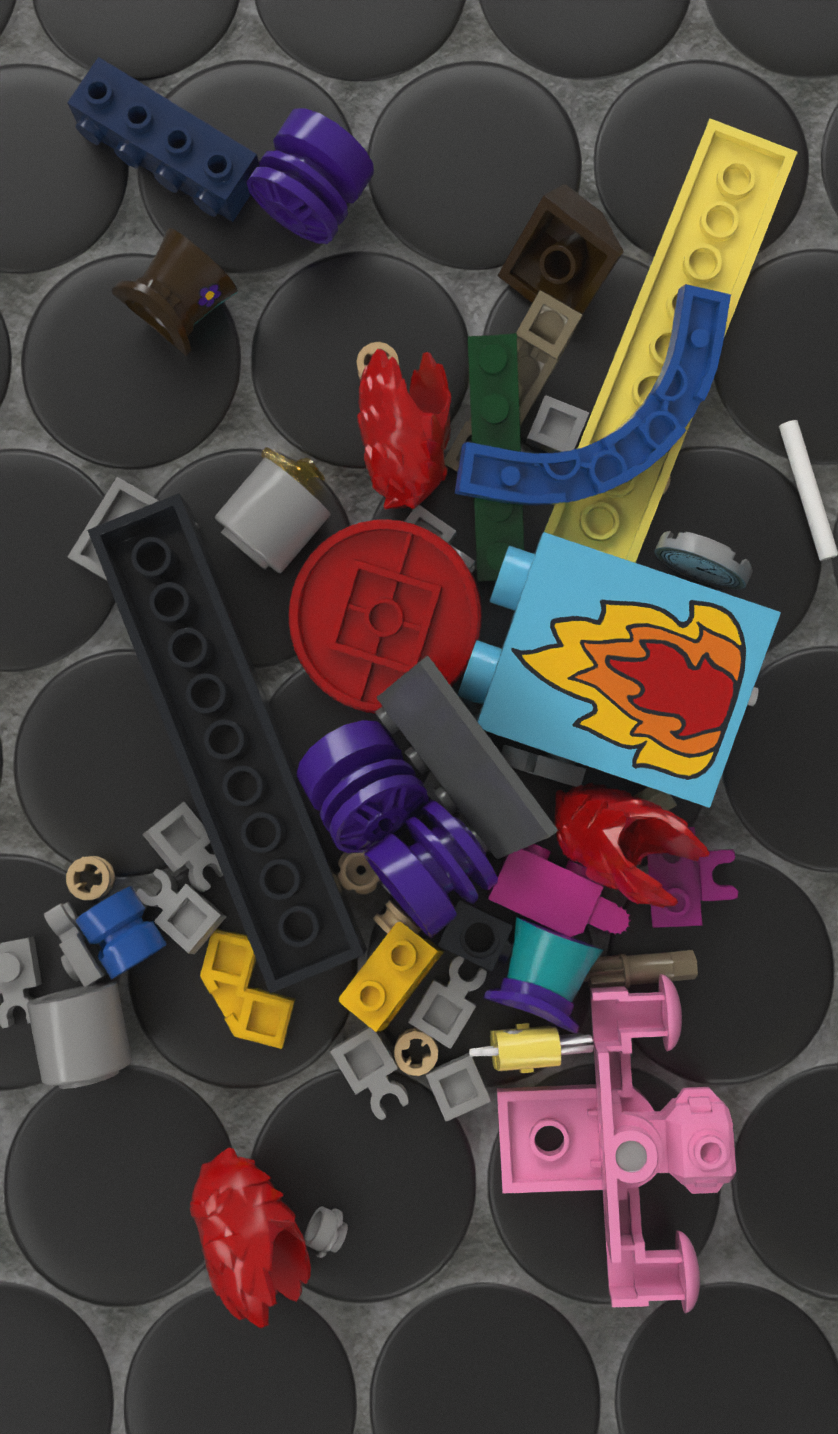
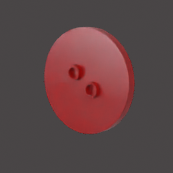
(379, 605)

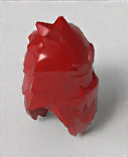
(404, 430)
(612, 834)
(247, 1237)

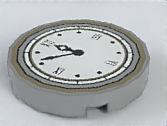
(703, 560)

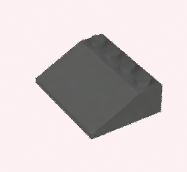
(463, 761)

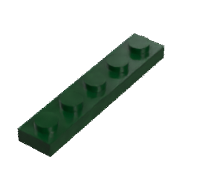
(495, 424)

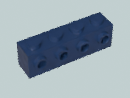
(163, 139)

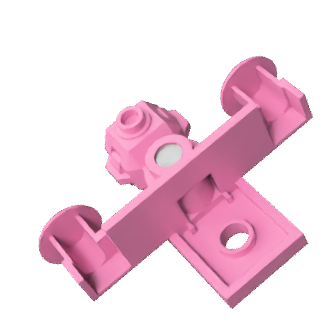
(621, 1143)

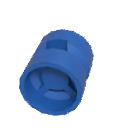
(120, 932)

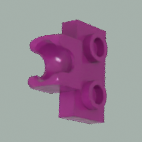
(689, 883)

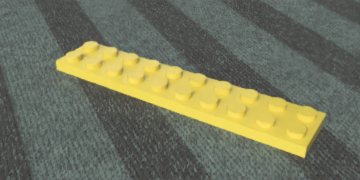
(704, 245)

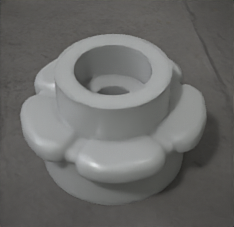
(326, 1231)

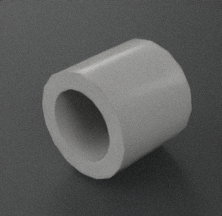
(271, 516)
(80, 1035)

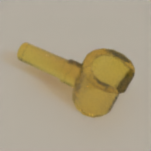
(300, 470)

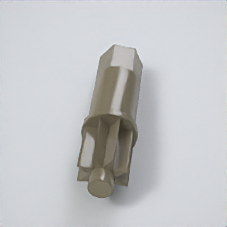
(642, 969)

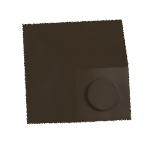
(563, 251)

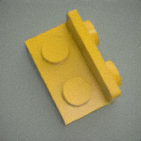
(390, 976)

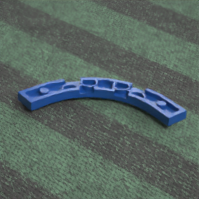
(632, 447)

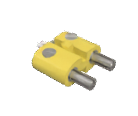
(531, 1047)

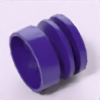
(311, 175)
(361, 785)
(432, 867)

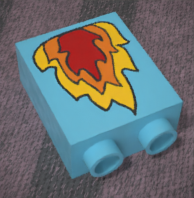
(619, 666)

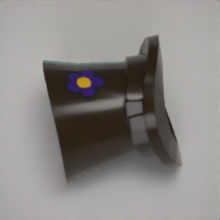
(176, 289)

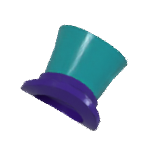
(545, 973)

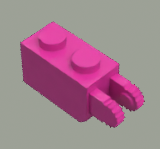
(554, 895)

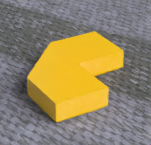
(247, 1010)

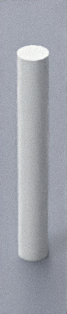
(808, 490)

